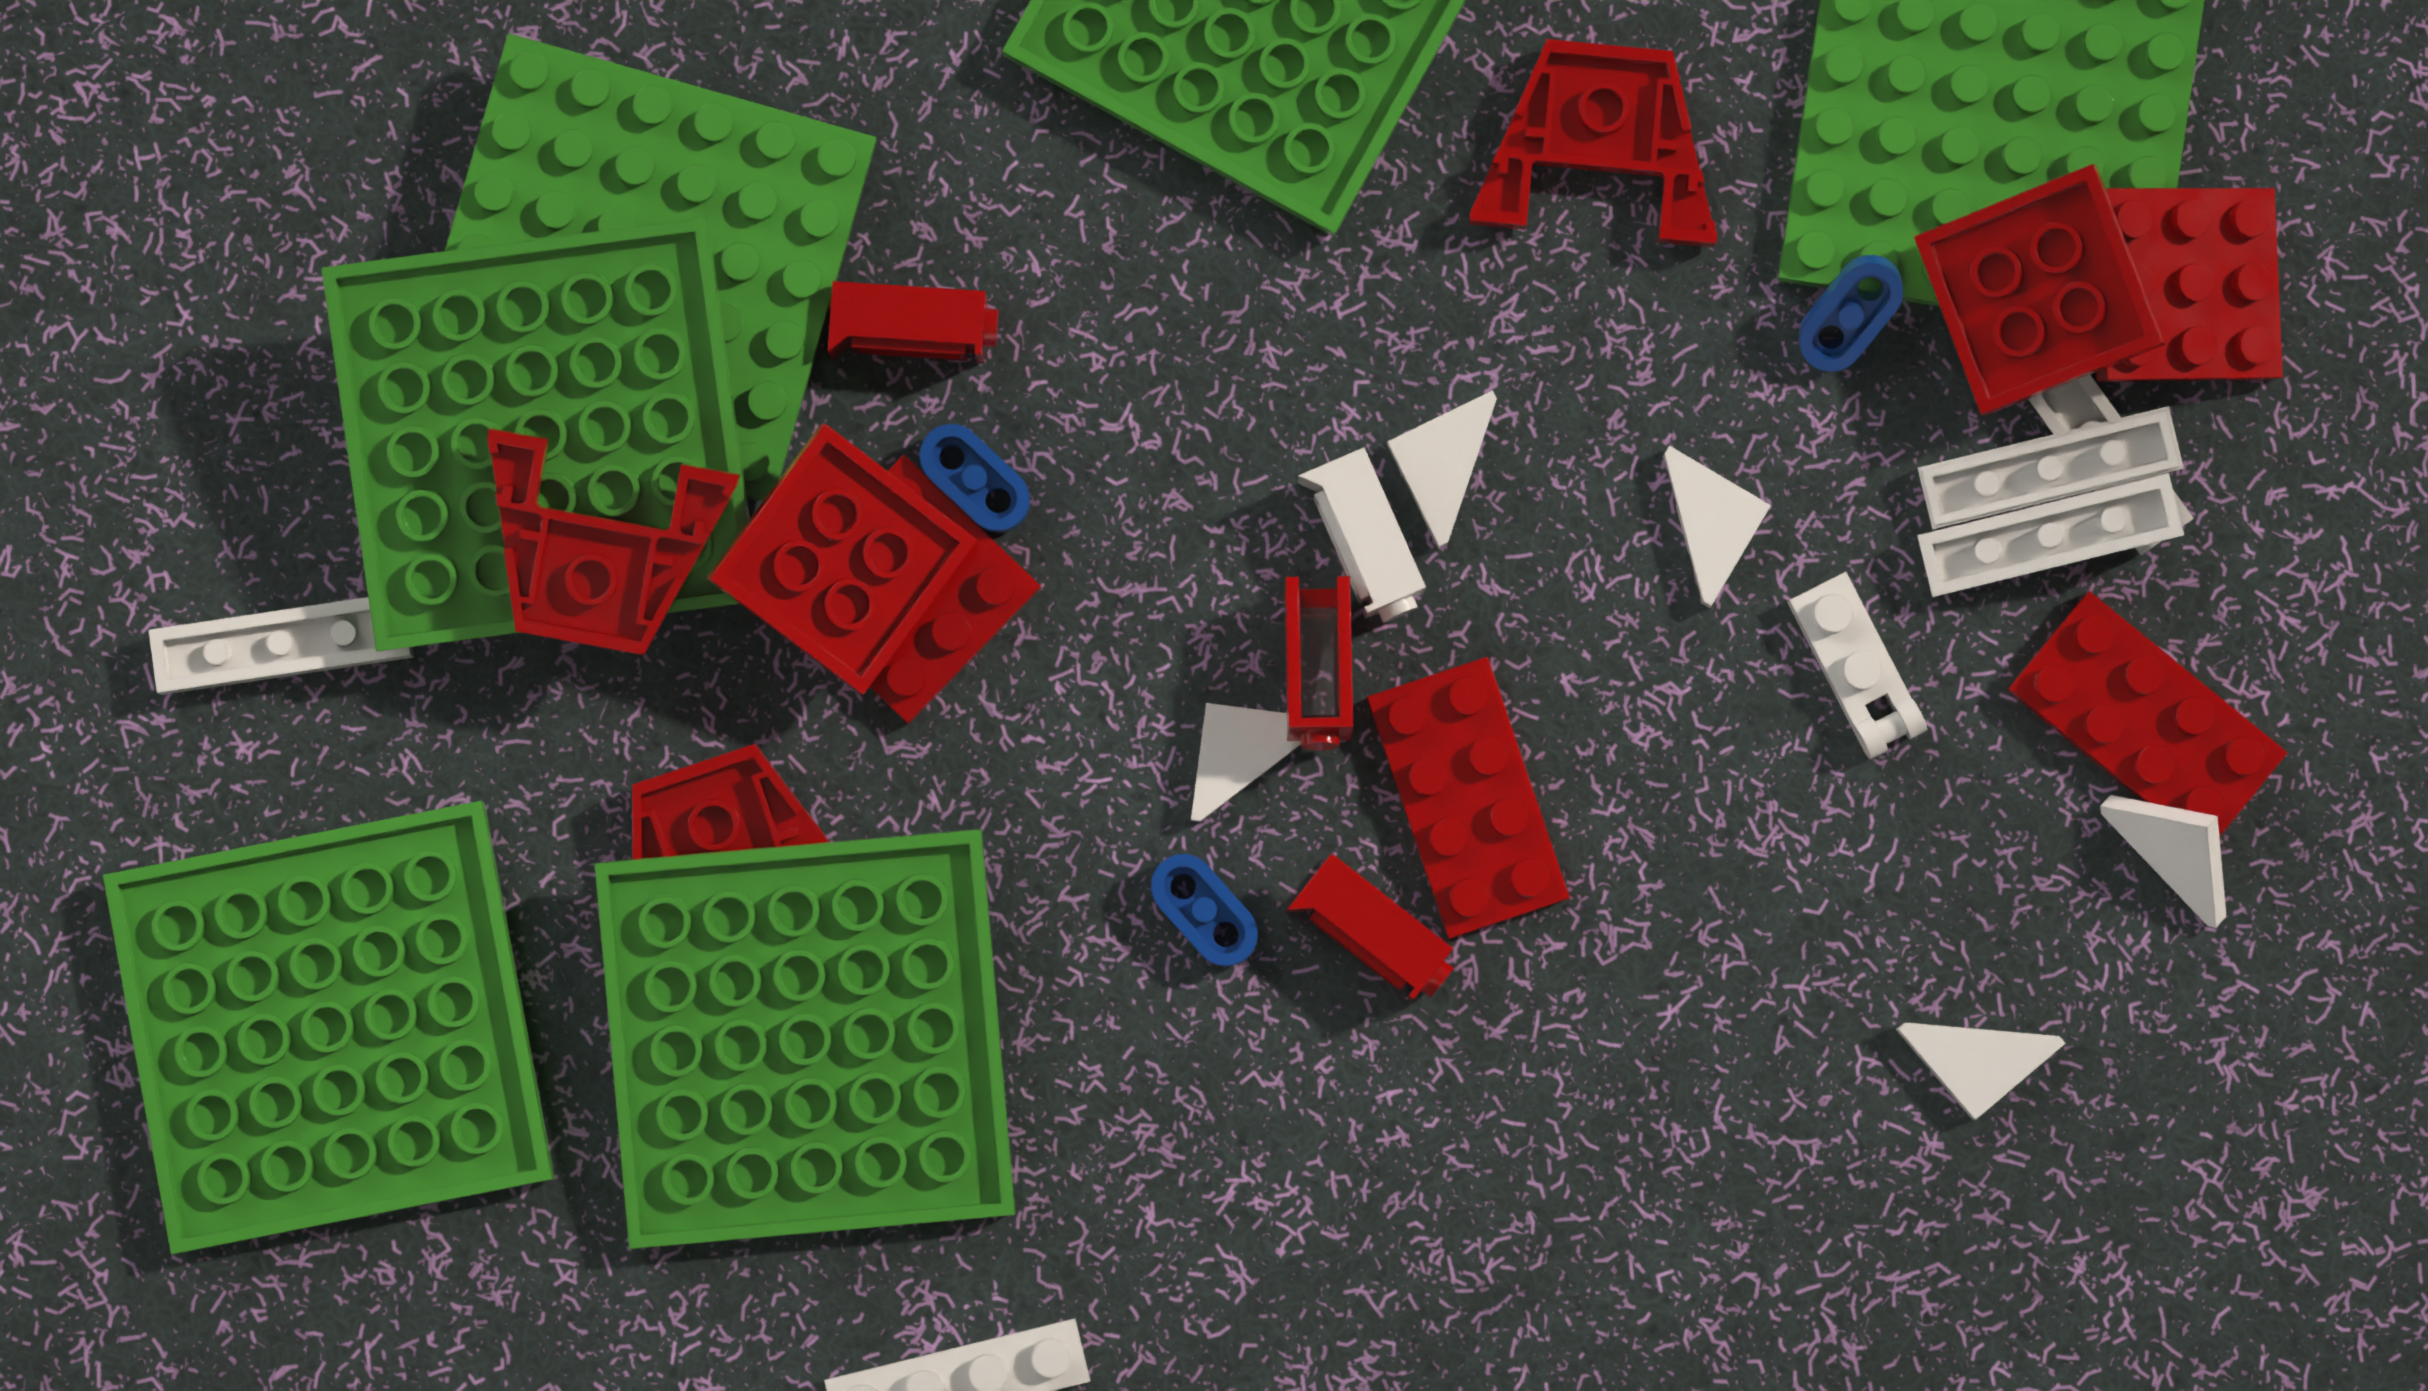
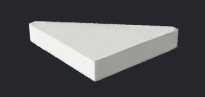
(1439, 461)
(1714, 519)
(1236, 751)
(2179, 847)
(1978, 1063)

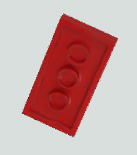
(2144, 716)
(1468, 797)

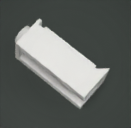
(1366, 535)

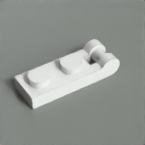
(1856, 663)

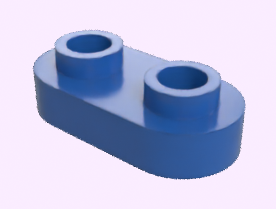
(1853, 311)
(975, 479)
(1204, 910)

